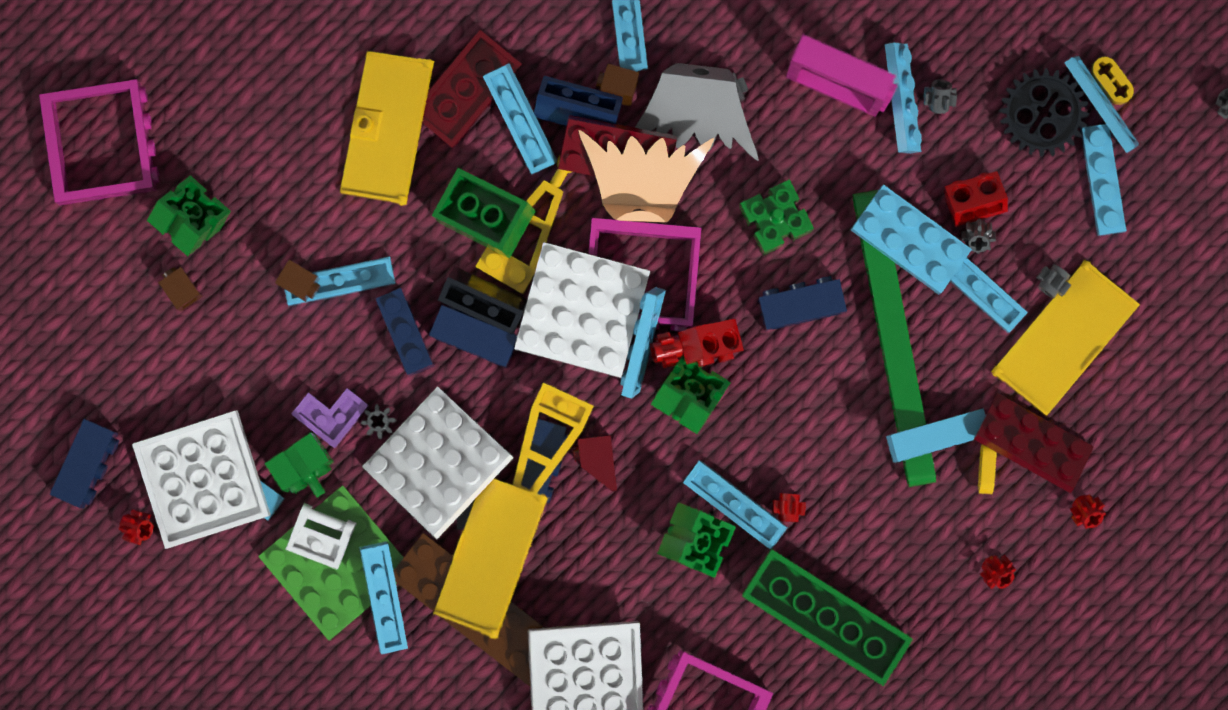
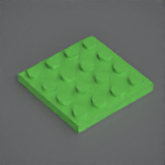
(324, 593)

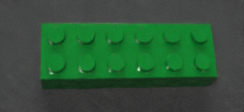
(827, 617)

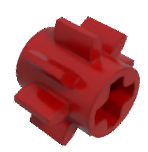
(666, 350)
(789, 507)
(1087, 511)
(136, 527)
(998, 571)

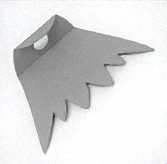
(698, 102)

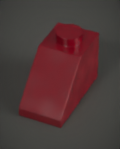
(597, 459)

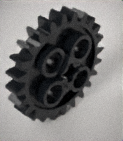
(1022, 99)

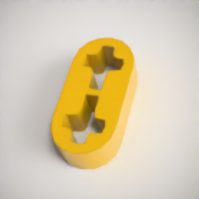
(1117, 77)
(987, 468)

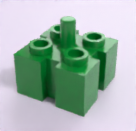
(188, 215)
(776, 217)
(690, 394)
(301, 465)
(696, 539)

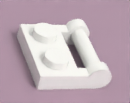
(318, 545)

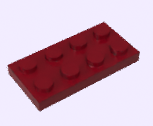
(461, 91)
(573, 152)
(1033, 443)

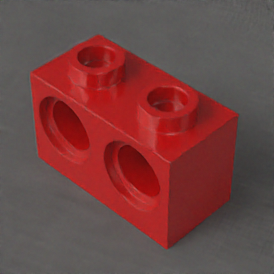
(977, 204)
(711, 341)

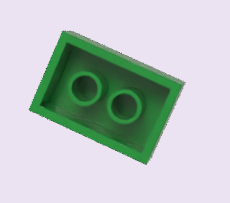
(483, 213)

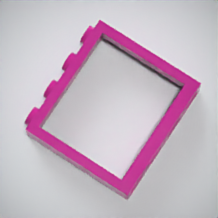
(841, 76)
(55, 151)
(658, 231)
(677, 666)

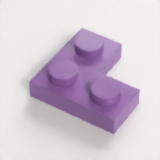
(331, 423)

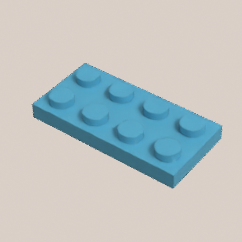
(911, 239)

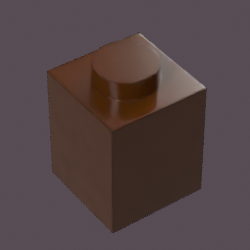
(618, 82)
(298, 281)
(180, 288)

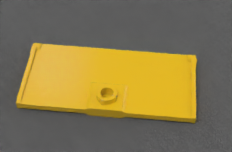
(386, 127)
(1065, 338)
(490, 557)

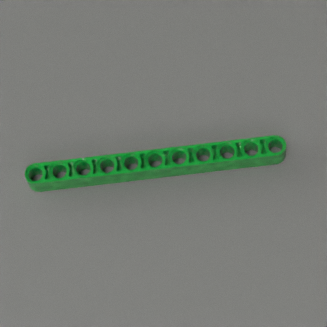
(895, 348)

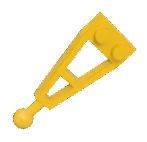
(512, 271)
(563, 408)

